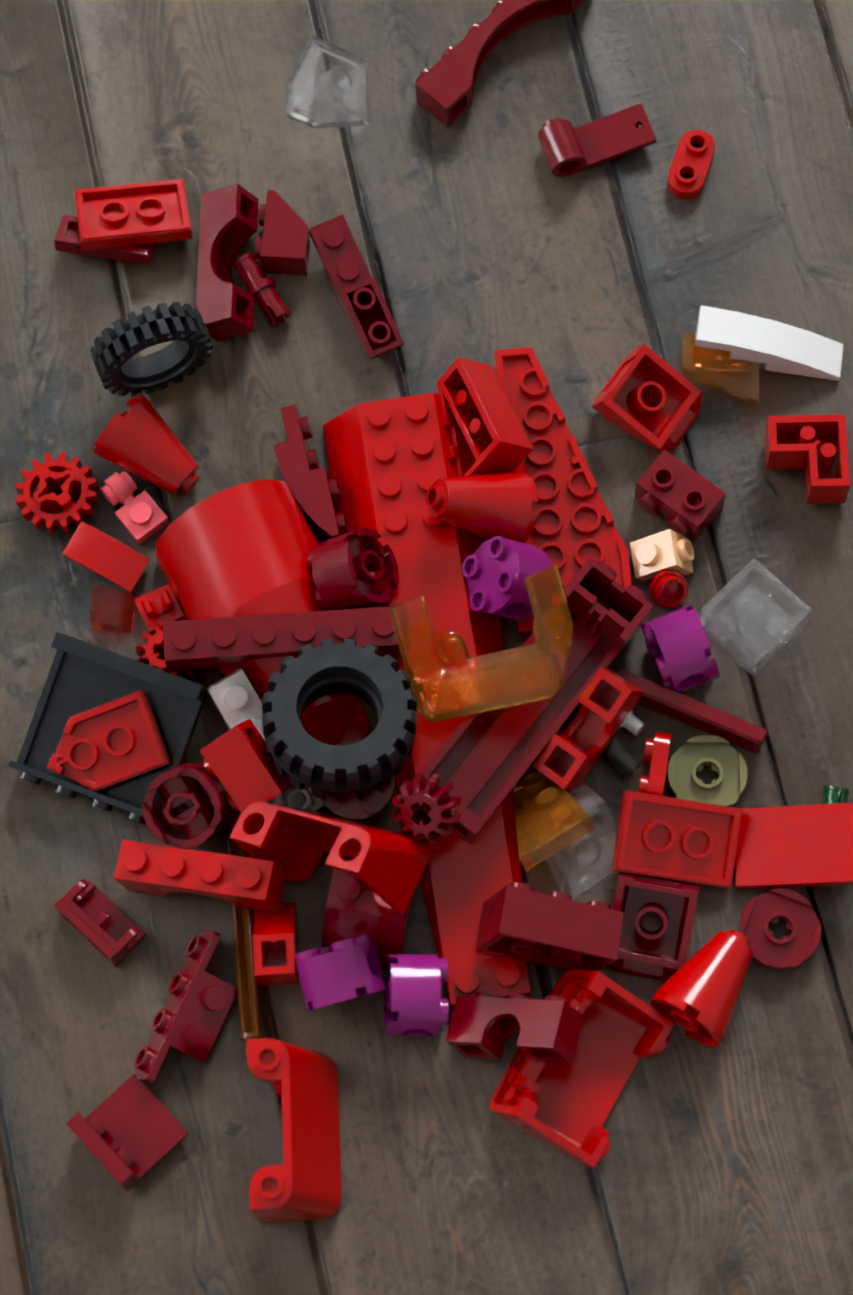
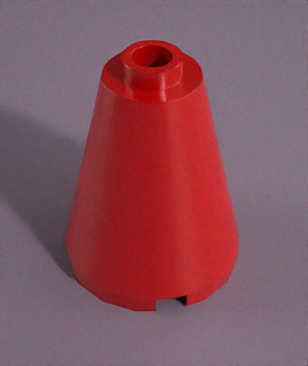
(147, 448)
(486, 504)
(706, 988)

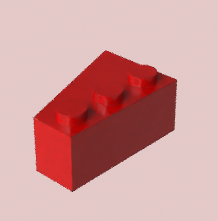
(480, 420)

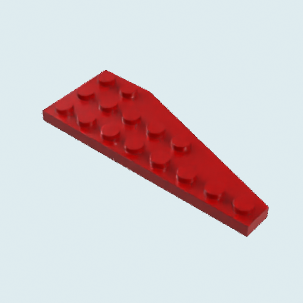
(569, 509)

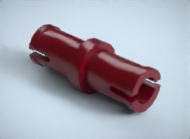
(262, 289)

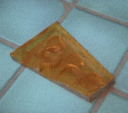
(546, 819)

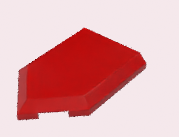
(110, 743)

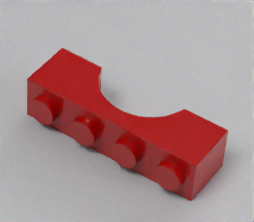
(231, 878)

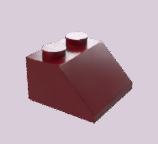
(355, 913)

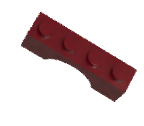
(226, 222)

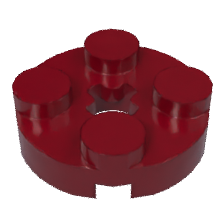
(800, 920)

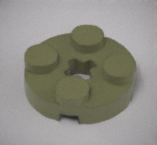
(722, 759)

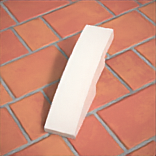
(769, 342)

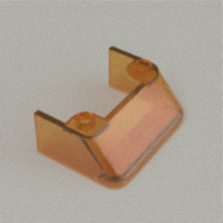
(455, 685)

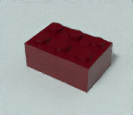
(549, 929)

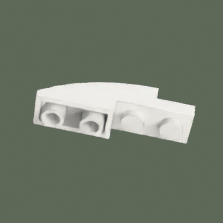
(238, 703)

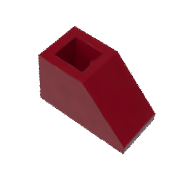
(284, 240)

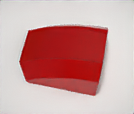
(649, 400)

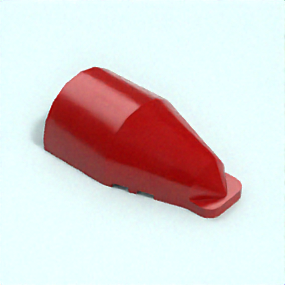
(250, 558)

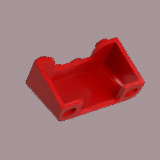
(299, 837)

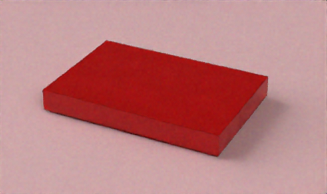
(133, 214)
(676, 839)
(795, 846)

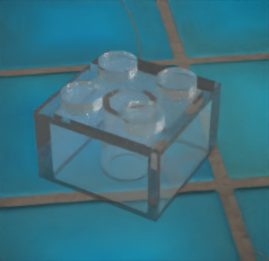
(754, 617)

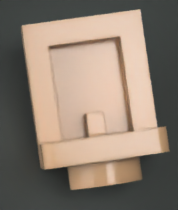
(661, 552)

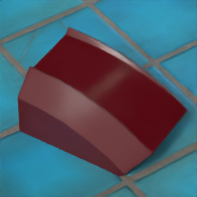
(654, 924)

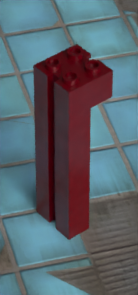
(499, 746)

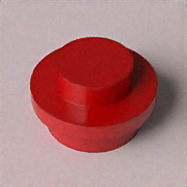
(669, 589)

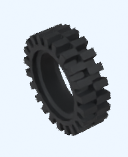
(165, 324)

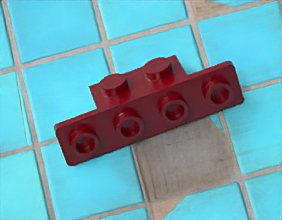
(192, 1012)

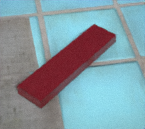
(697, 714)

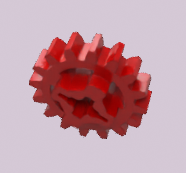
(46, 505)

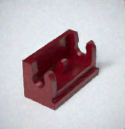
(100, 921)

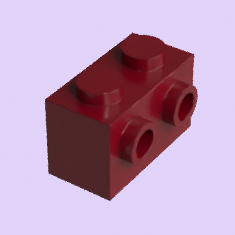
(679, 496)

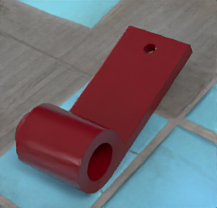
(580, 148)

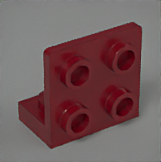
(129, 1132)

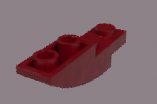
(355, 287)
(306, 480)

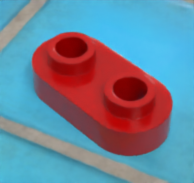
(693, 162)
(657, 754)

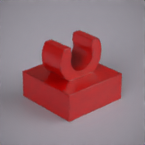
(159, 607)

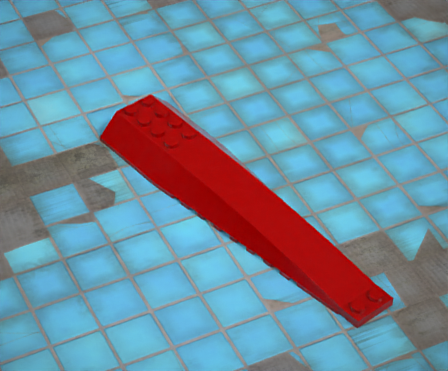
(384, 465)

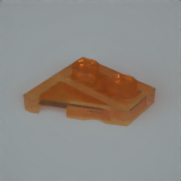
(719, 371)

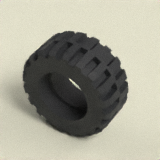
(332, 671)

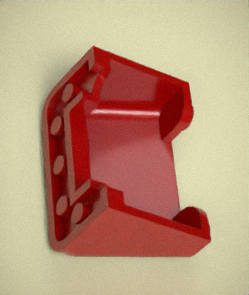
(571, 1101)
(310, 1176)

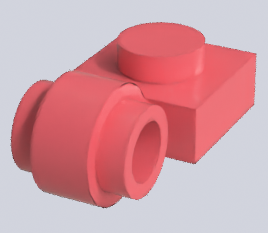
(138, 514)

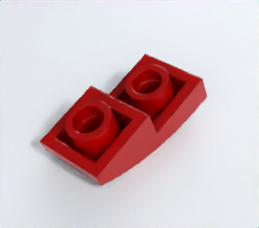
(105, 556)

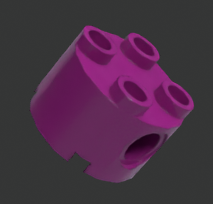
(498, 574)
(680, 649)
(339, 972)
(414, 995)

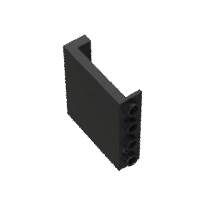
(92, 676)

